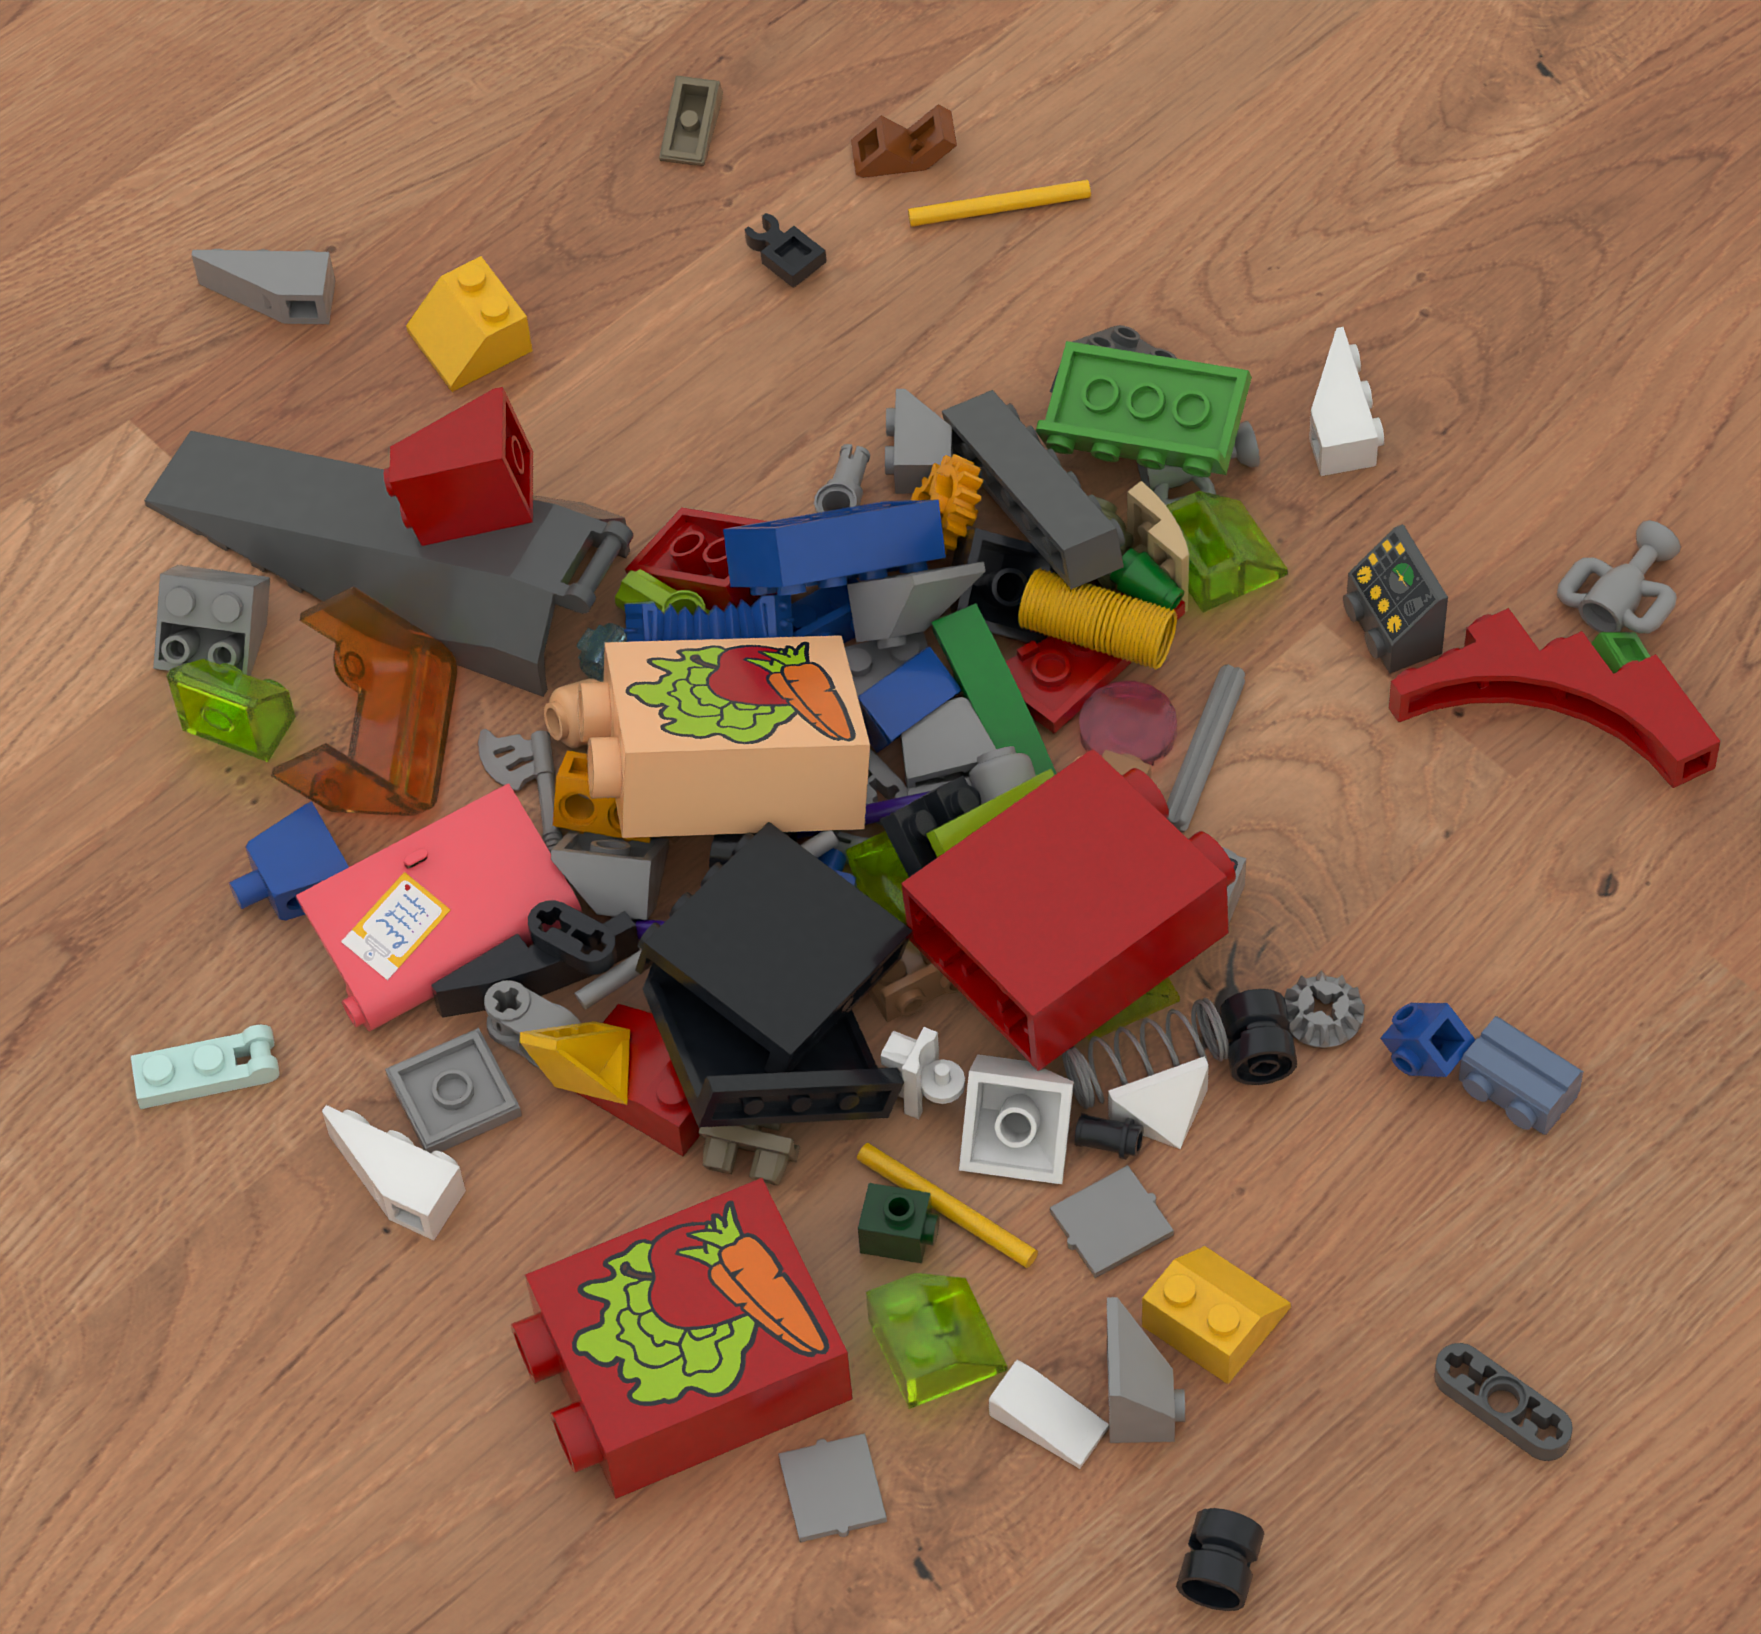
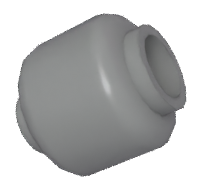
(1000, 772)

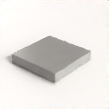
(453, 1092)

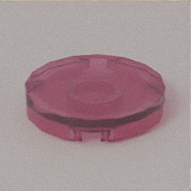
(1129, 720)

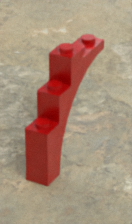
(1570, 677)

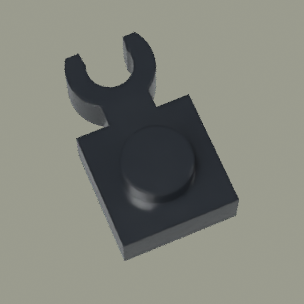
(787, 254)

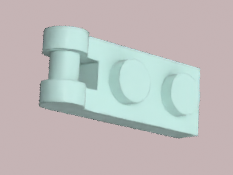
(205, 1067)

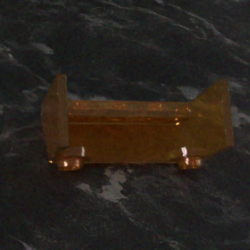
(399, 716)

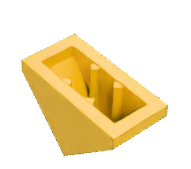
(583, 1058)

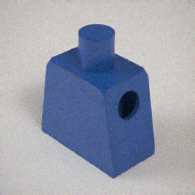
(288, 861)

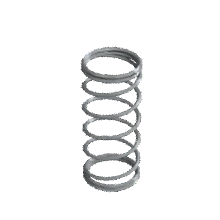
(1074, 1059)

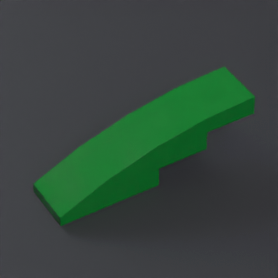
(989, 684)

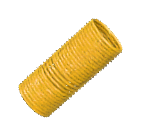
(1091, 613)

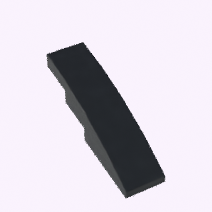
(513, 961)

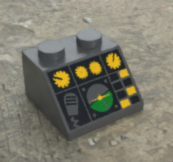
(1397, 602)

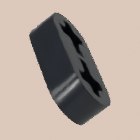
(576, 932)

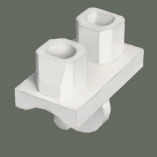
(922, 1070)

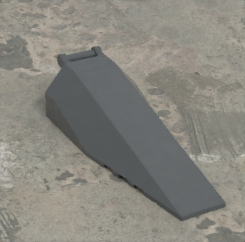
(338, 528)

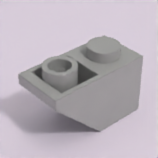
(918, 441)

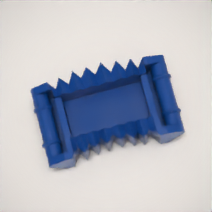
(766, 618)

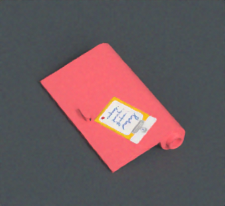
(409, 927)

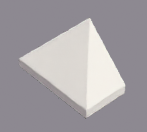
(1163, 1101)

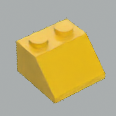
(469, 325)
(1211, 1311)

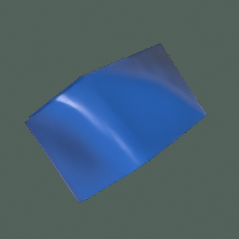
(905, 697)

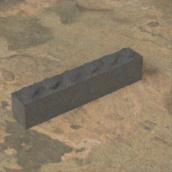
(1036, 490)

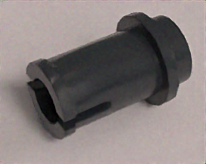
(1109, 1135)

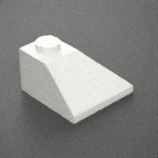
(1015, 1120)

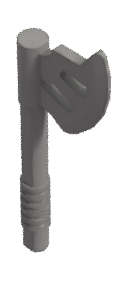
(541, 768)

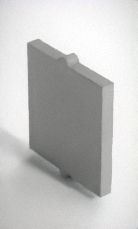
(1111, 1221)
(832, 1487)

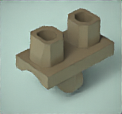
(770, 1150)

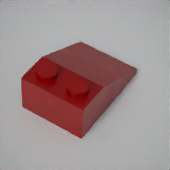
(693, 557)
(654, 1090)

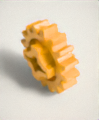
(956, 488)

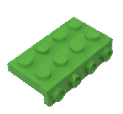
(1145, 409)

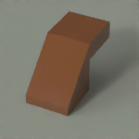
(893, 149)

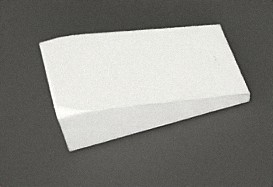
(1046, 1414)

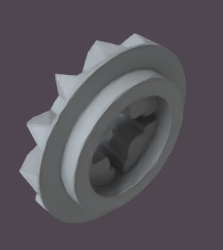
(1318, 1028)

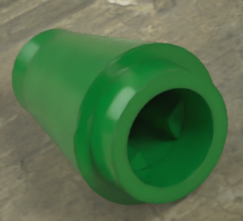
(1146, 580)

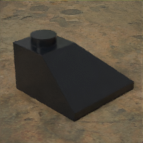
(1001, 587)

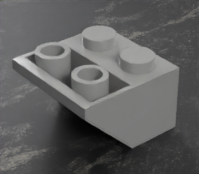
(210, 617)

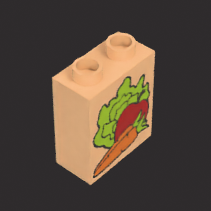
(727, 736)

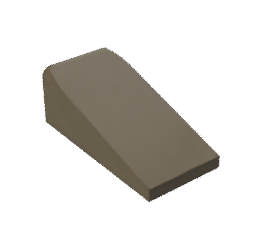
(691, 120)

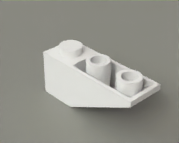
(1341, 421)
(405, 1181)

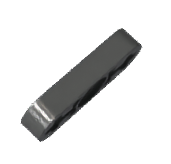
(1543, 1411)

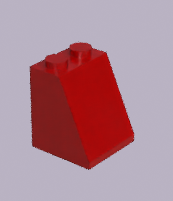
(464, 472)

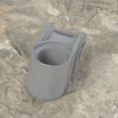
(521, 1014)

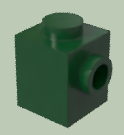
(897, 1223)

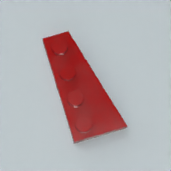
(1061, 676)

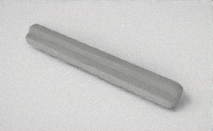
(1204, 746)

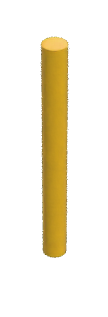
(999, 203)
(949, 1205)

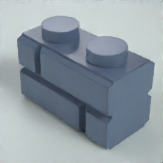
(1519, 1076)

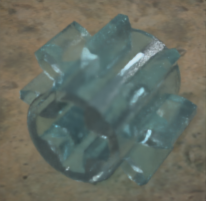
(593, 648)

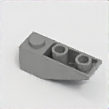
(279, 284)

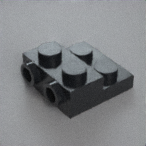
(911, 822)

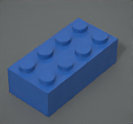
(834, 546)

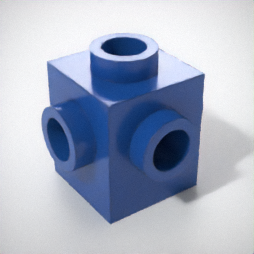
(1427, 1039)

